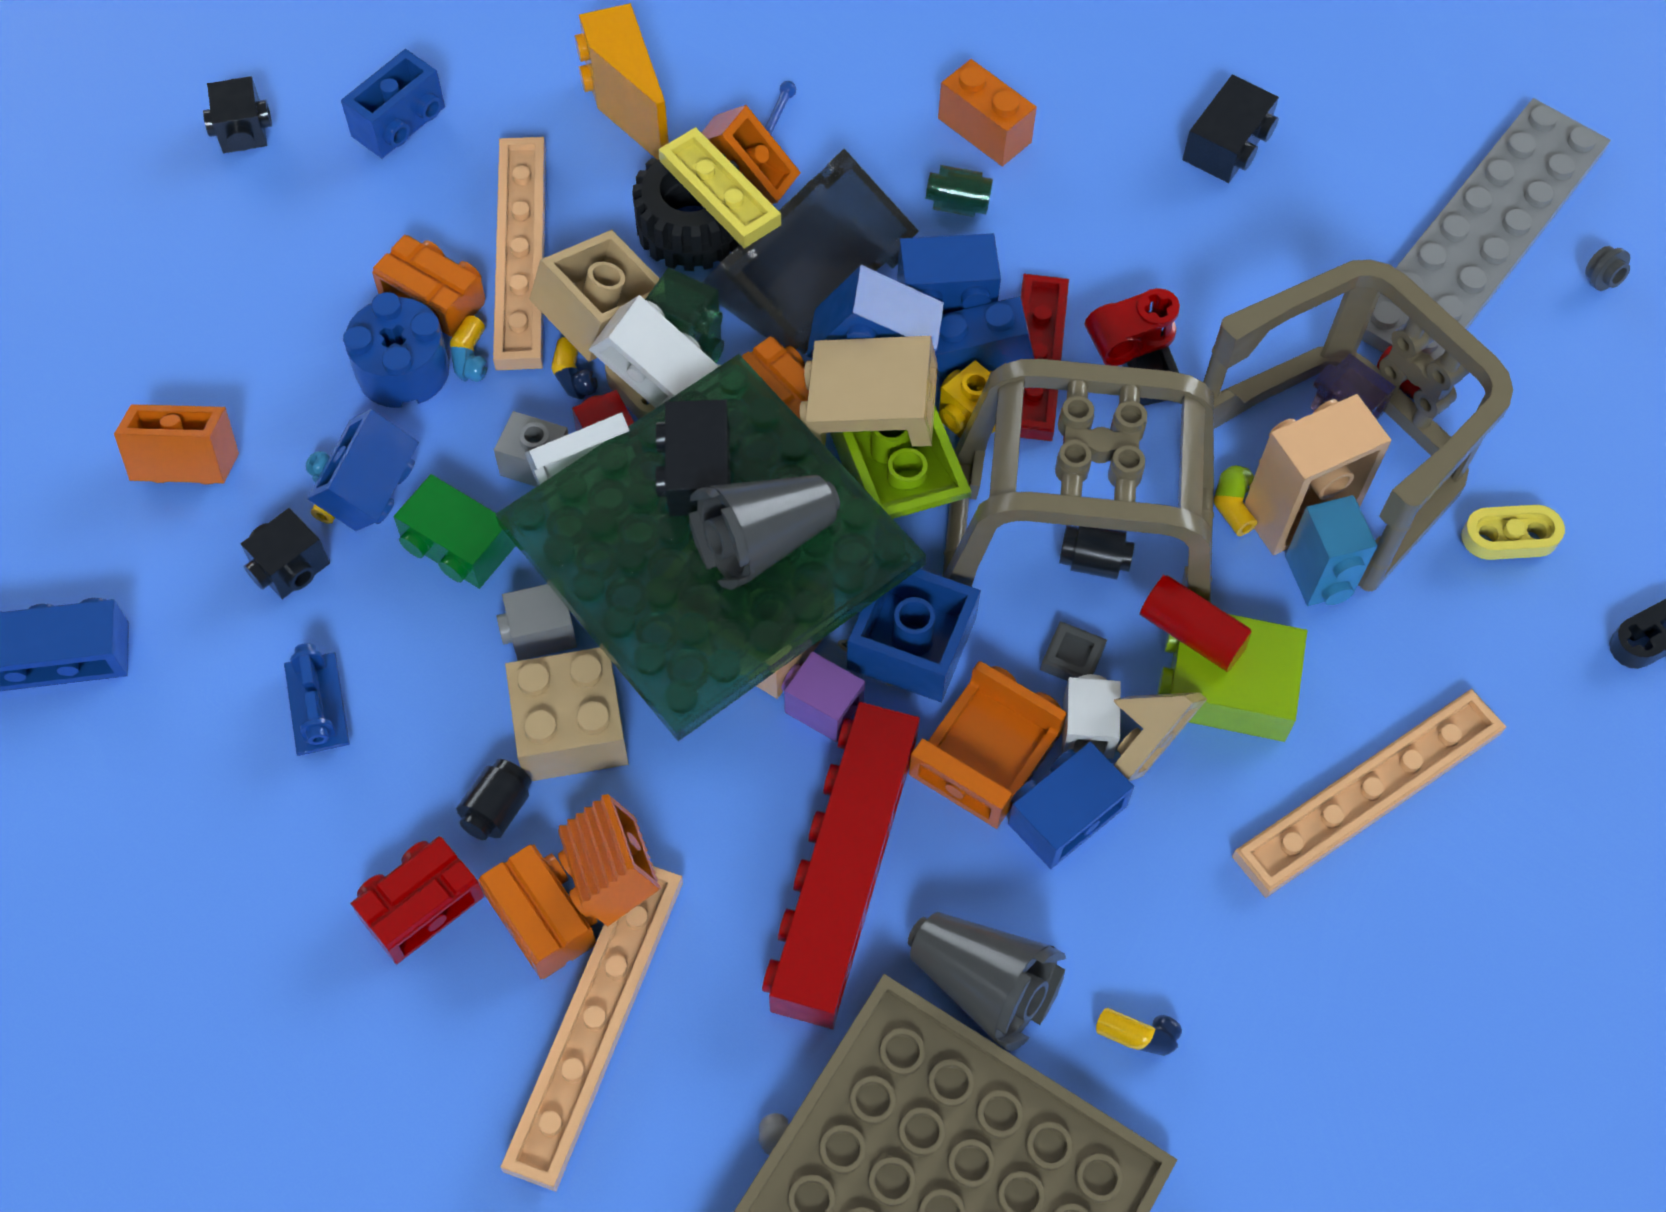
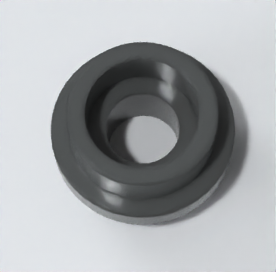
(1608, 267)

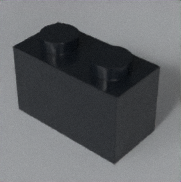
(1231, 128)
(695, 451)

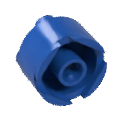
(397, 351)

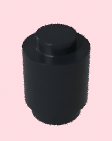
(1096, 551)
(494, 800)

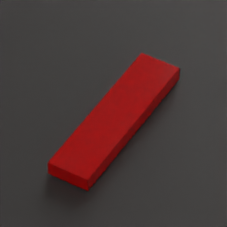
(1045, 313)

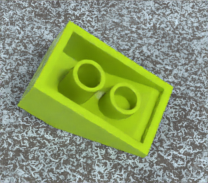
(900, 475)

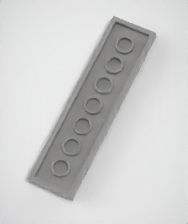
(1494, 218)

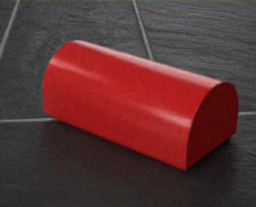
(1196, 623)

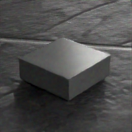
(1072, 652)

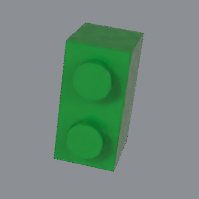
(452, 532)

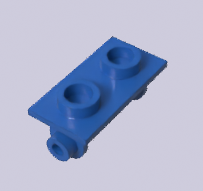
(315, 700)

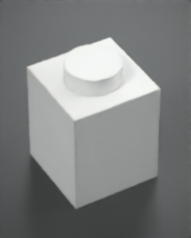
(1091, 714)

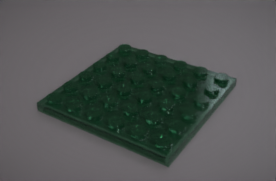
(642, 583)

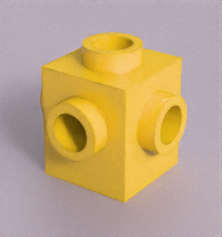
(960, 395)

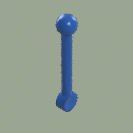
(787, 91)

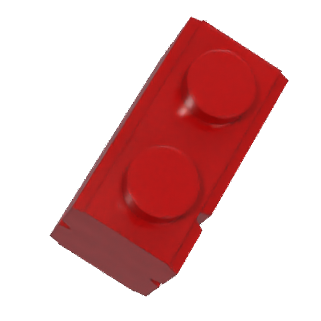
(416, 898)

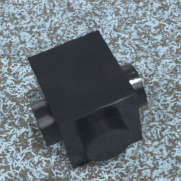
(237, 115)
(284, 554)

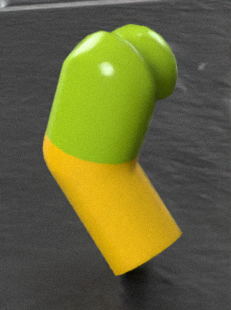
(1229, 499)

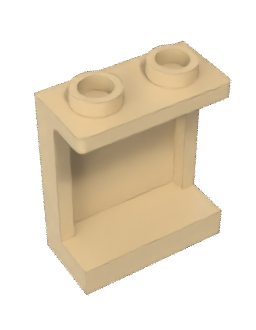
(871, 387)

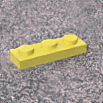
(720, 187)

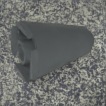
(758, 523)
(989, 973)

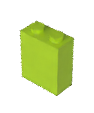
(1259, 690)

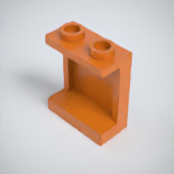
(988, 743)

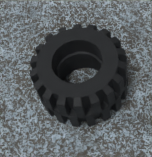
(673, 234)

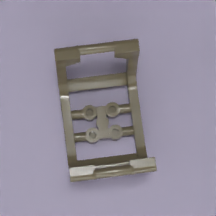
(1002, 407)
(1441, 479)

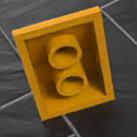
(622, 75)

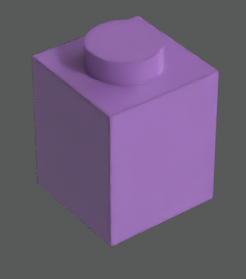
(822, 695)

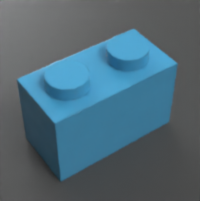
(1330, 551)

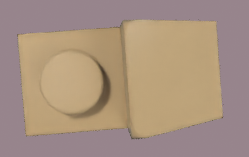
(1161, 719)

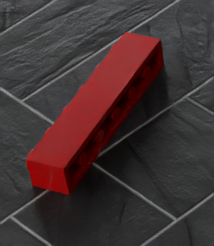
(843, 867)

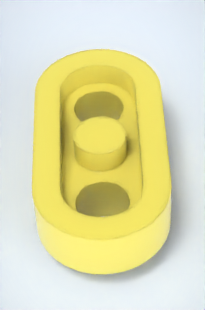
(1509, 532)

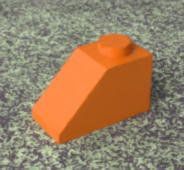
(754, 150)

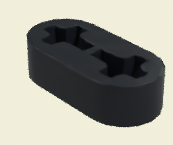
(1648, 623)

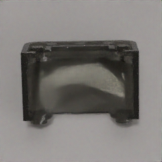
(823, 238)

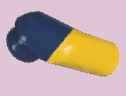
(564, 368)
(1134, 1034)

